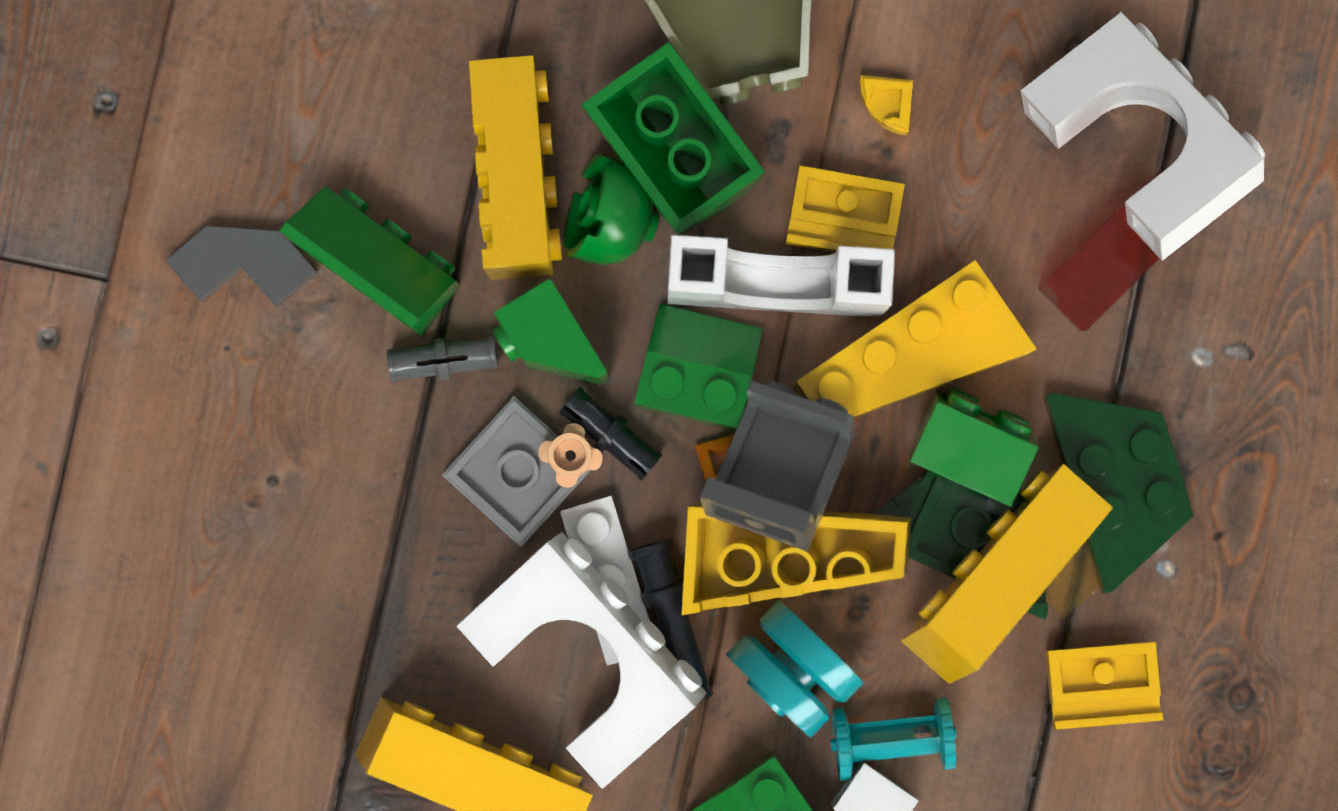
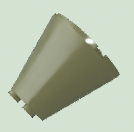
(739, 43)

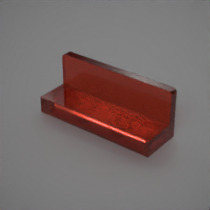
(1099, 271)

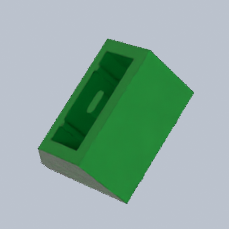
(974, 445)

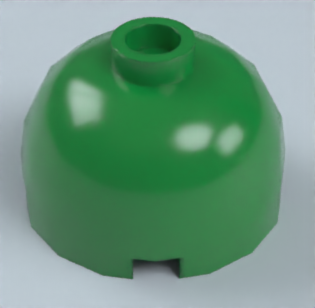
(609, 216)

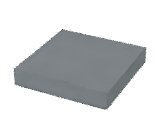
(506, 476)

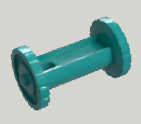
(893, 738)

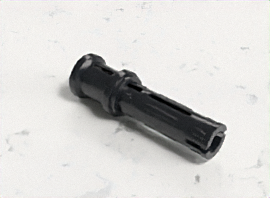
(665, 594)

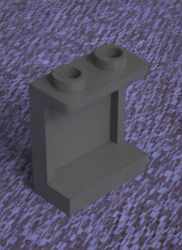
(781, 465)

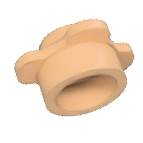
(554, 454)

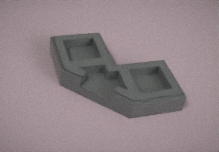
(222, 252)

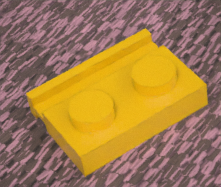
(843, 211)
(1104, 685)

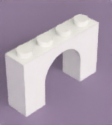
(1125, 68)
(844, 283)
(653, 683)

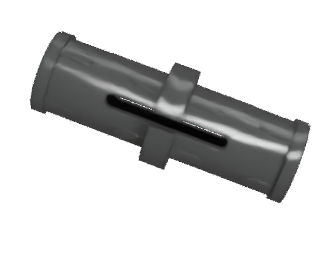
(405, 363)

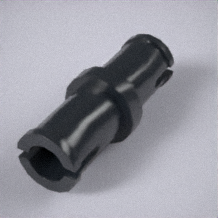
(611, 433)

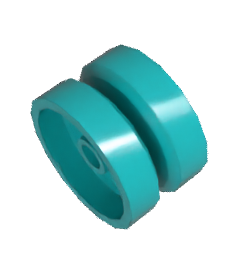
(793, 669)

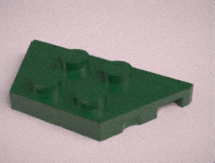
(1134, 468)
(949, 523)

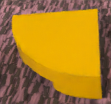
(887, 101)

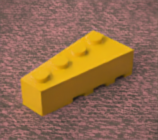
(512, 167)
(930, 343)
(741, 567)
(1007, 575)
(460, 768)

